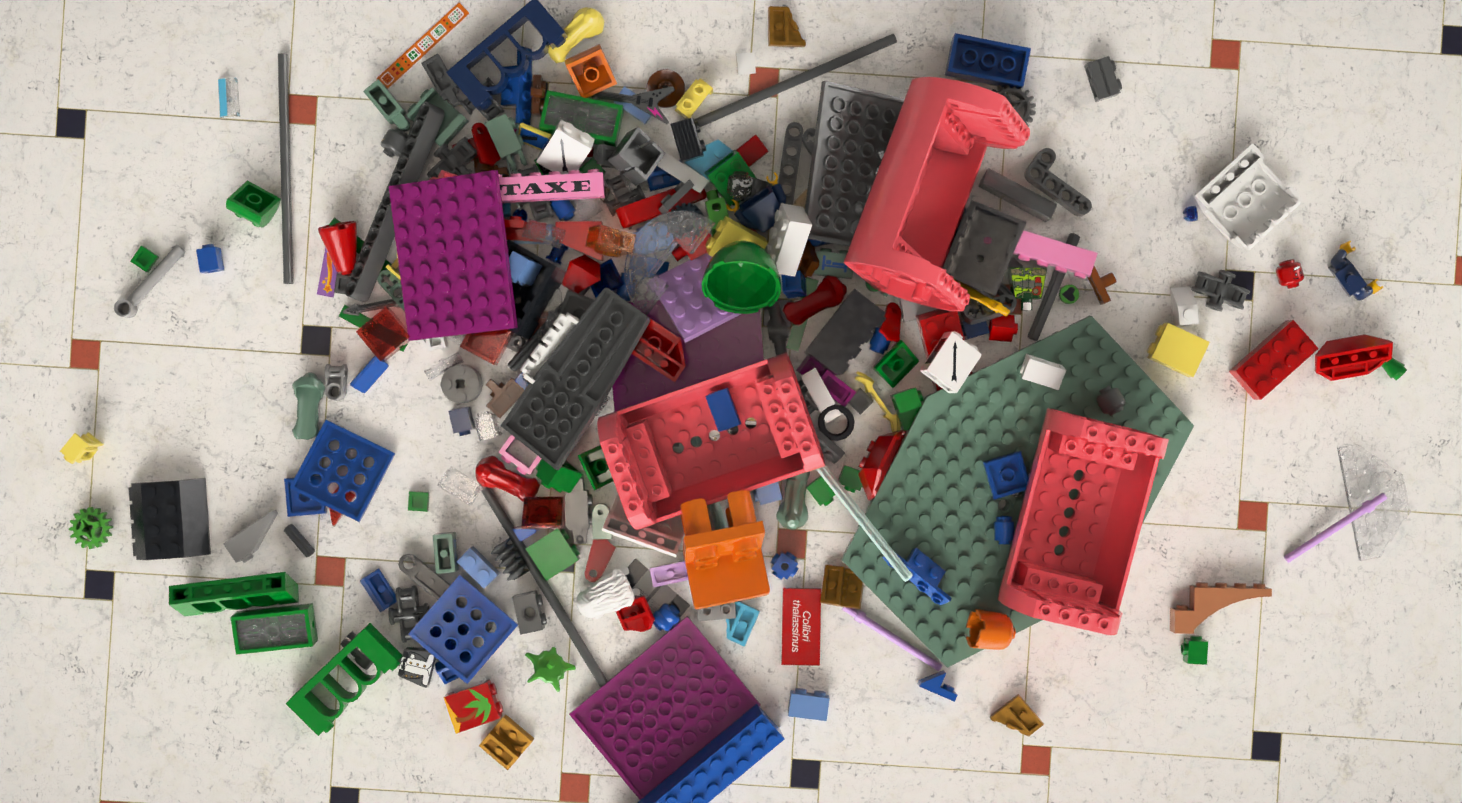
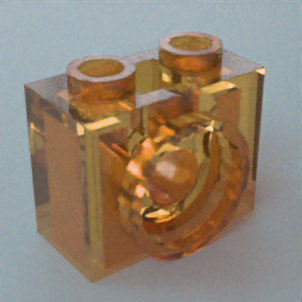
(610, 241)

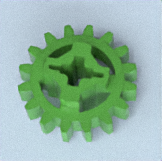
(95, 536)

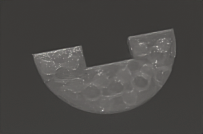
(653, 247)

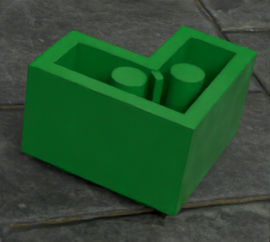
(907, 405)
(560, 480)

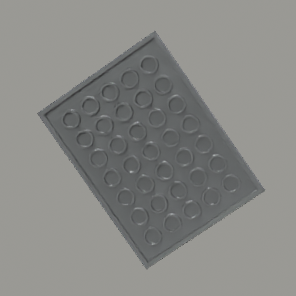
(846, 156)

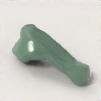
(308, 392)
(793, 510)

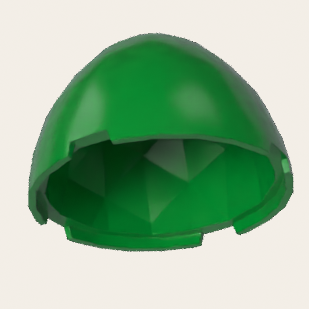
(742, 278)

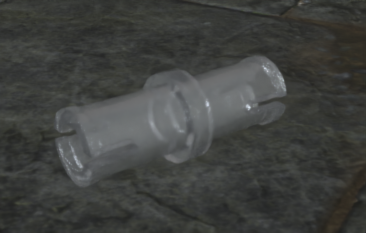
(443, 365)

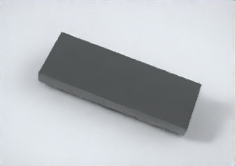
(1017, 195)

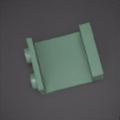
(452, 122)

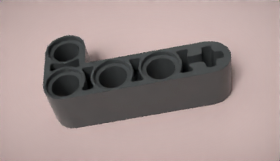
(1059, 185)

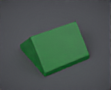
(896, 363)
(596, 467)

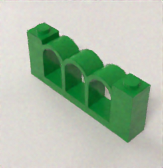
(233, 594)
(312, 710)

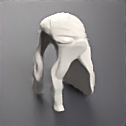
(606, 594)

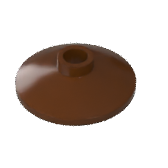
(667, 78)

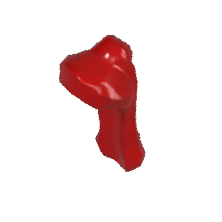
(827, 295)
(492, 474)

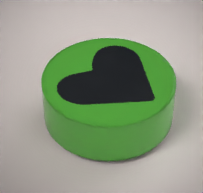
(1069, 294)

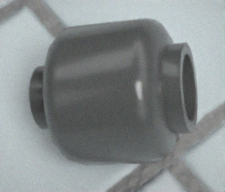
(394, 142)
(1110, 400)

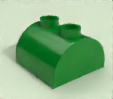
(253, 204)

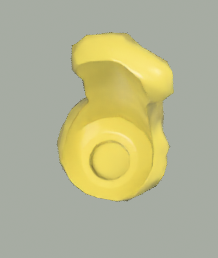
(585, 24)

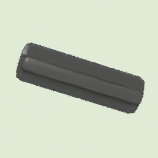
(299, 540)

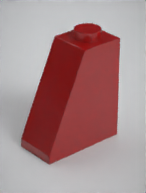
(576, 236)

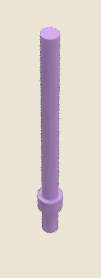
(1367, 506)
(861, 617)

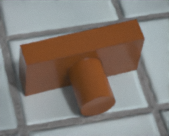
(1099, 285)

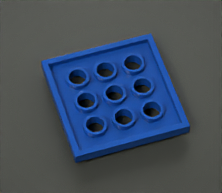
(329, 475)
(462, 615)

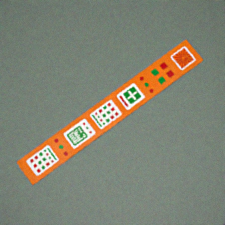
(423, 45)

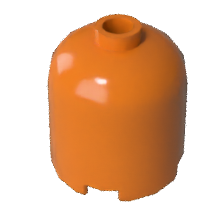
(989, 630)

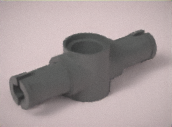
(777, 329)

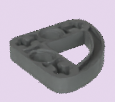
(1005, 295)

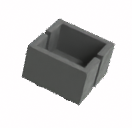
(633, 159)

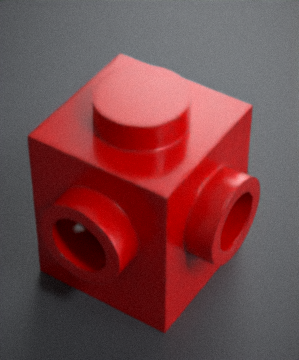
(1002, 328)

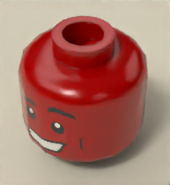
(1289, 273)

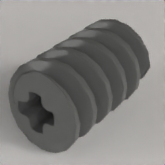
(509, 560)

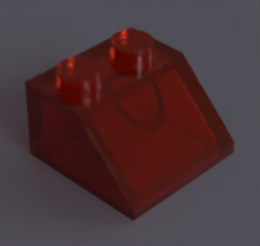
(543, 513)

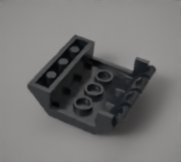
(169, 519)

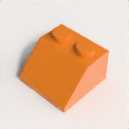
(590, 71)

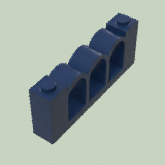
(541, 20)

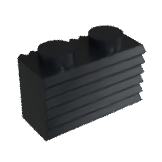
(687, 139)

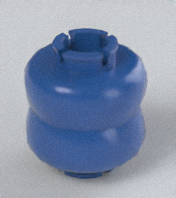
(666, 617)

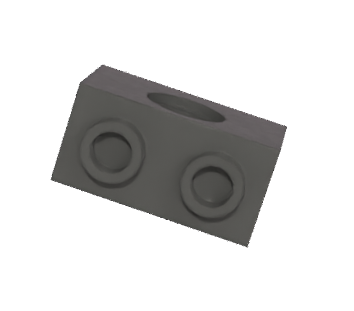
(526, 623)

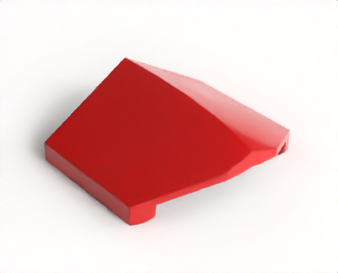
(637, 616)

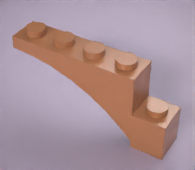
(1207, 600)

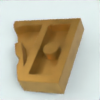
(782, 28)
(1018, 716)

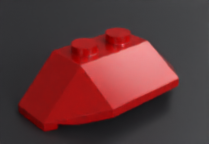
(661, 350)
(1352, 356)
(878, 461)

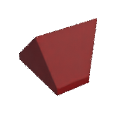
(581, 274)

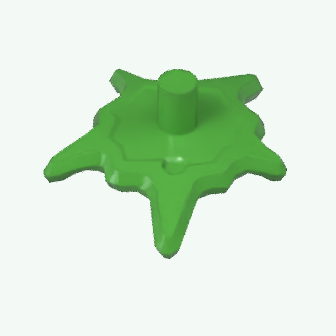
(549, 667)

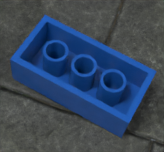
(987, 61)

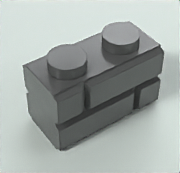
(1103, 79)

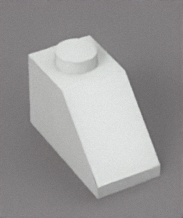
(1183, 306)

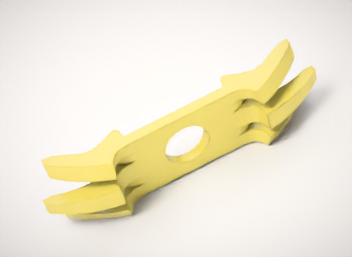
(868, 383)

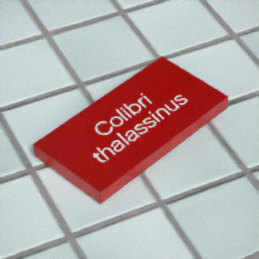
(801, 626)

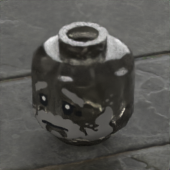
(739, 185)

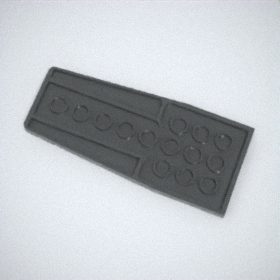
(576, 379)

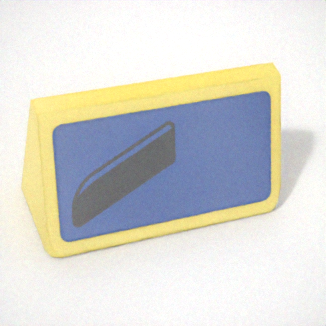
(533, 136)

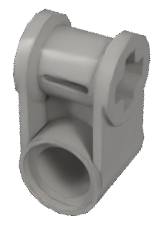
(336, 380)

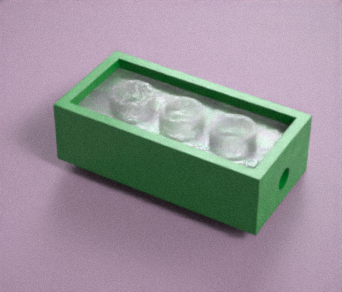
(595, 117)
(274, 628)

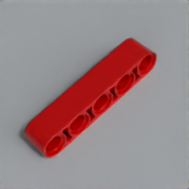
(648, 208)

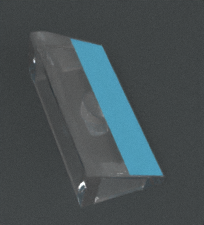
(228, 97)

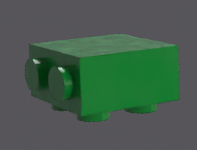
(720, 172)
(553, 553)

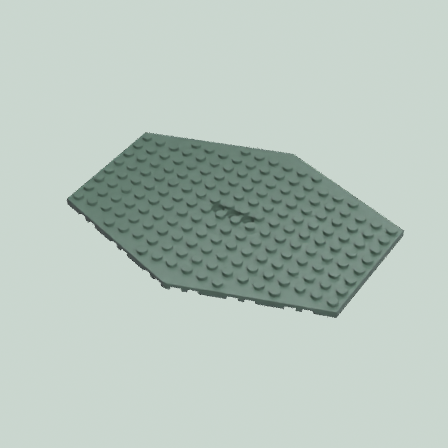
(941, 495)

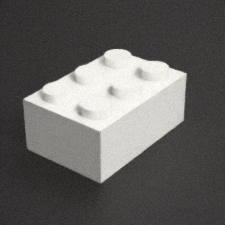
(788, 238)

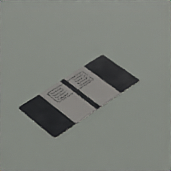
(640, 578)

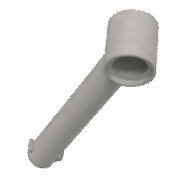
(148, 283)

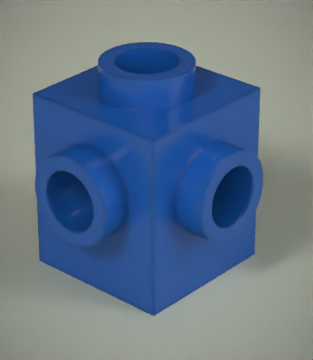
(781, 558)

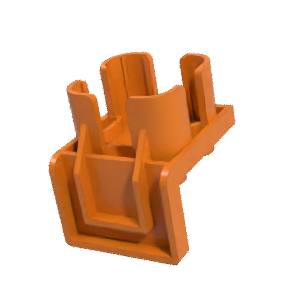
(724, 562)

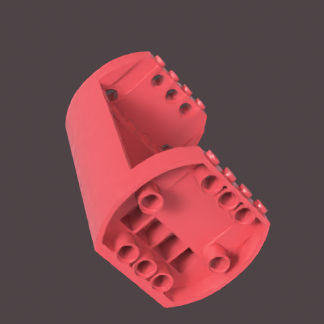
(926, 188)
(658, 480)
(1090, 575)

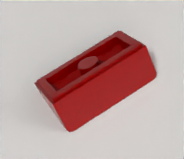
(752, 150)

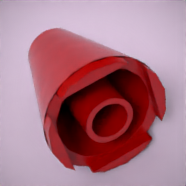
(341, 244)

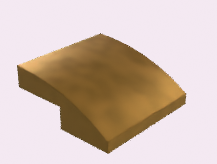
(841, 587)
(506, 742)

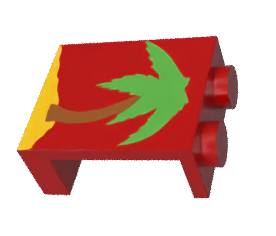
(473, 706)

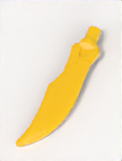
(990, 303)

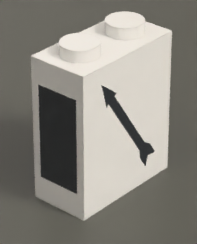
(565, 148)
(951, 362)

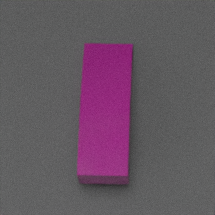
(838, 389)

